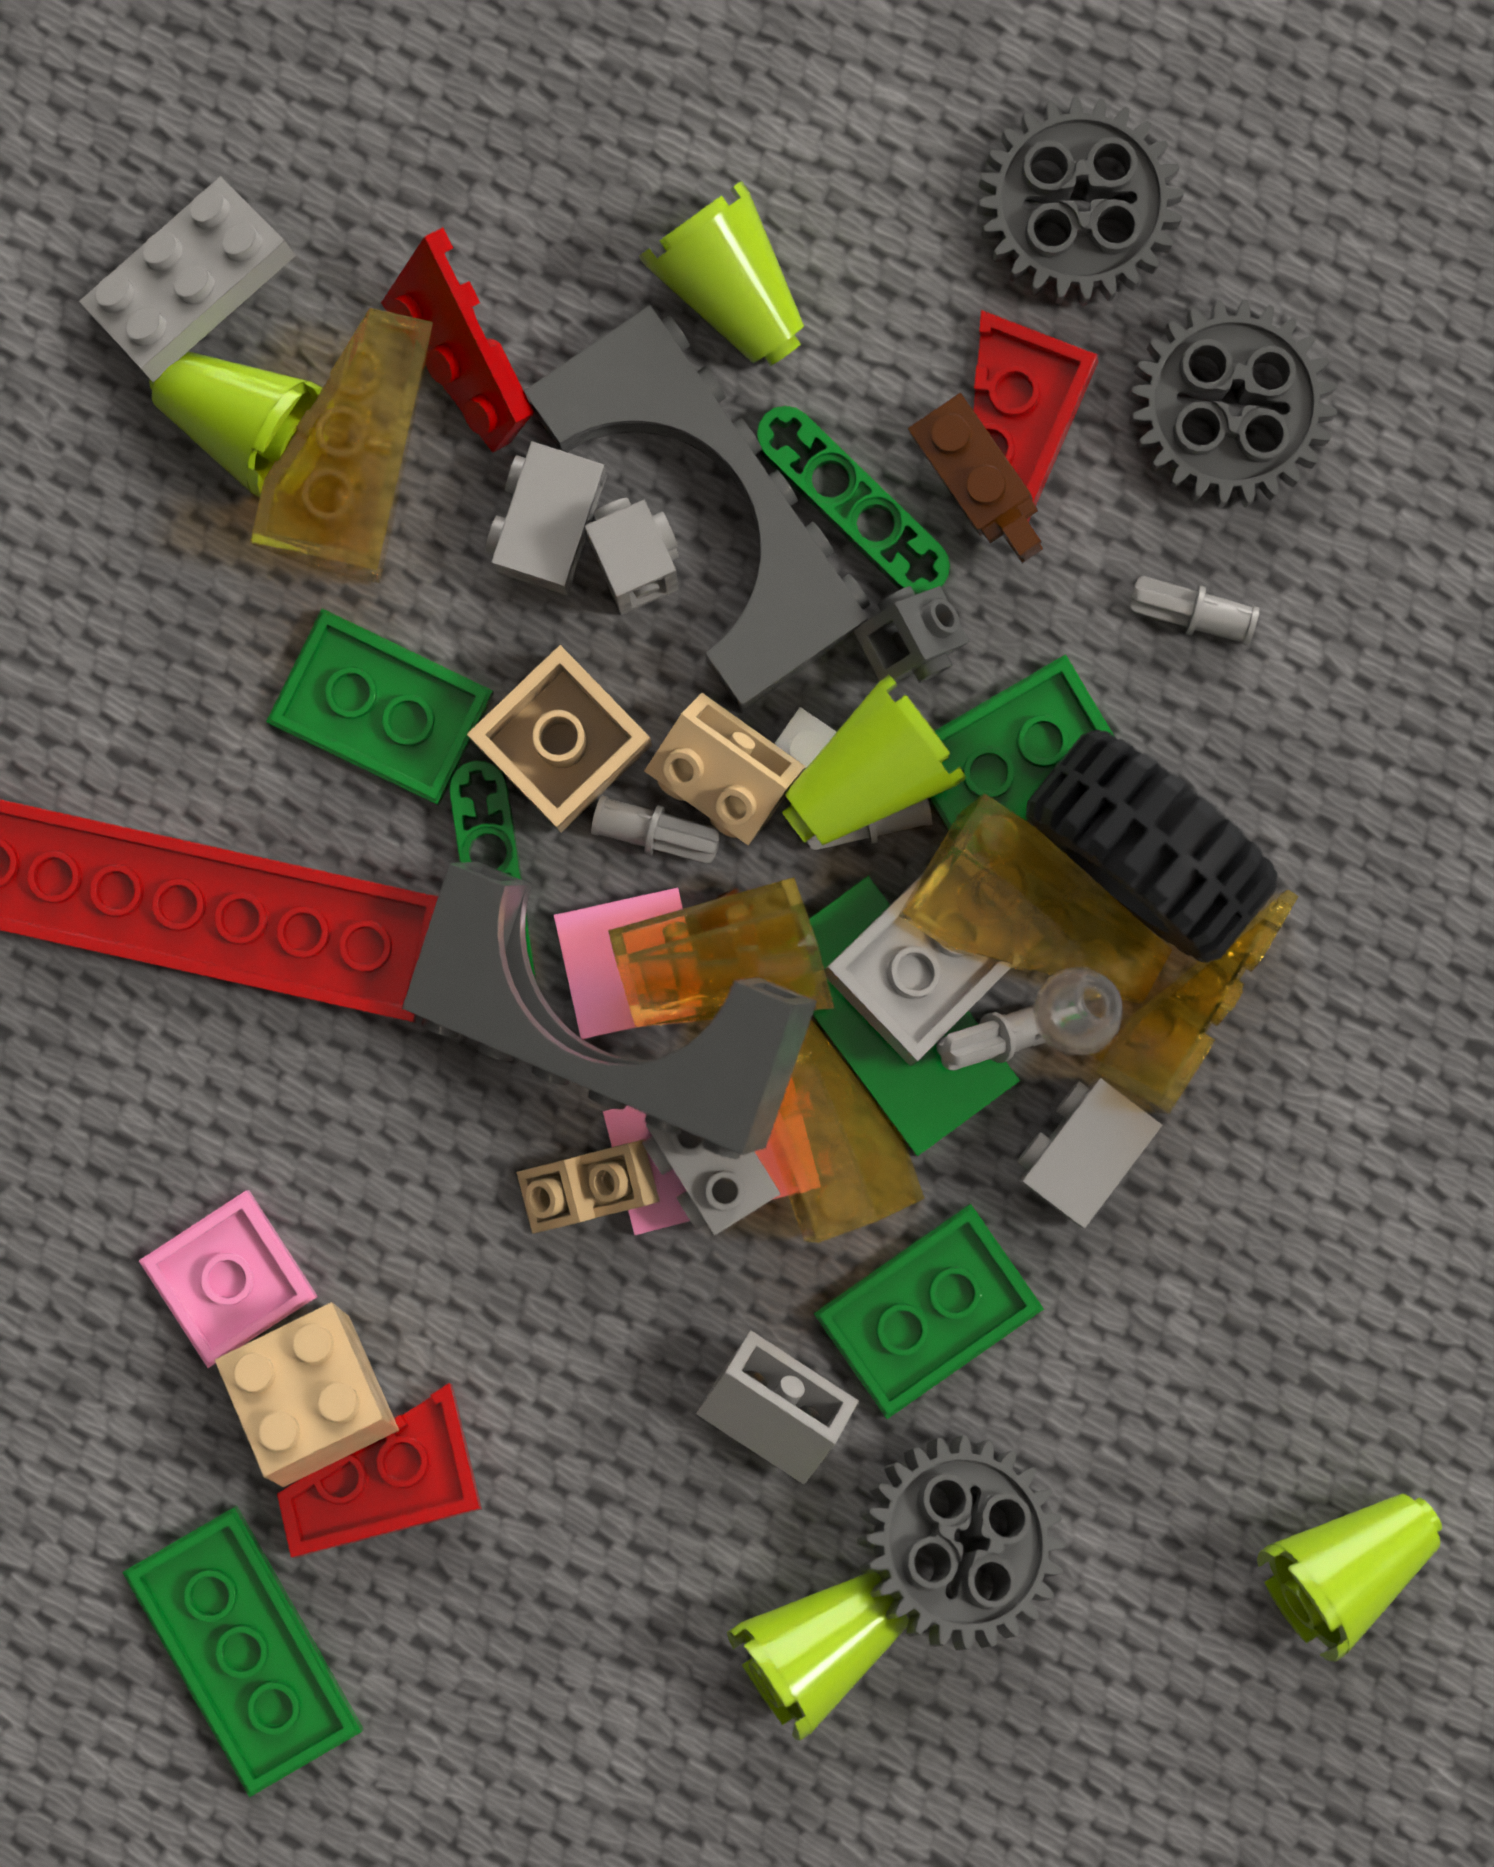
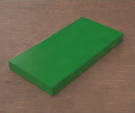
(918, 1099)
(243, 1651)

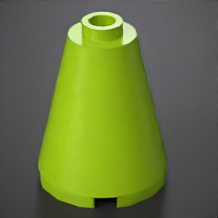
(731, 277)
(234, 412)
(870, 769)
(1350, 1569)
(816, 1649)

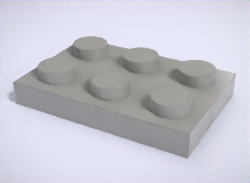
(187, 278)
(909, 982)

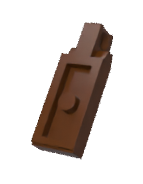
(978, 475)

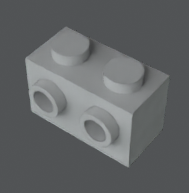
(546, 517)
(634, 552)
(1087, 1150)
(716, 1187)
(777, 1407)

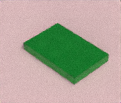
(379, 706)
(1016, 739)
(928, 1311)

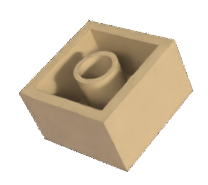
(560, 738)
(306, 1395)

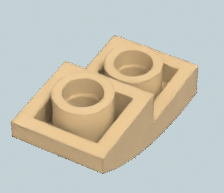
(588, 1186)

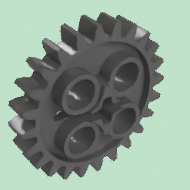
(1074, 145)
(1235, 347)
(1013, 1561)

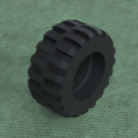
(1153, 844)

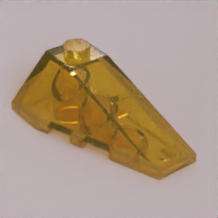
(343, 470)
(1023, 901)
(1167, 1036)
(838, 1147)

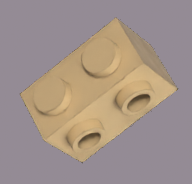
(723, 769)

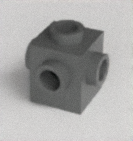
(912, 635)

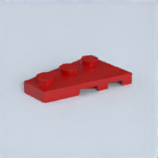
(459, 354)
(1028, 394)
(388, 1485)

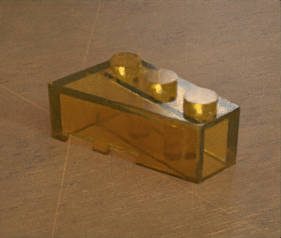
(688, 959)

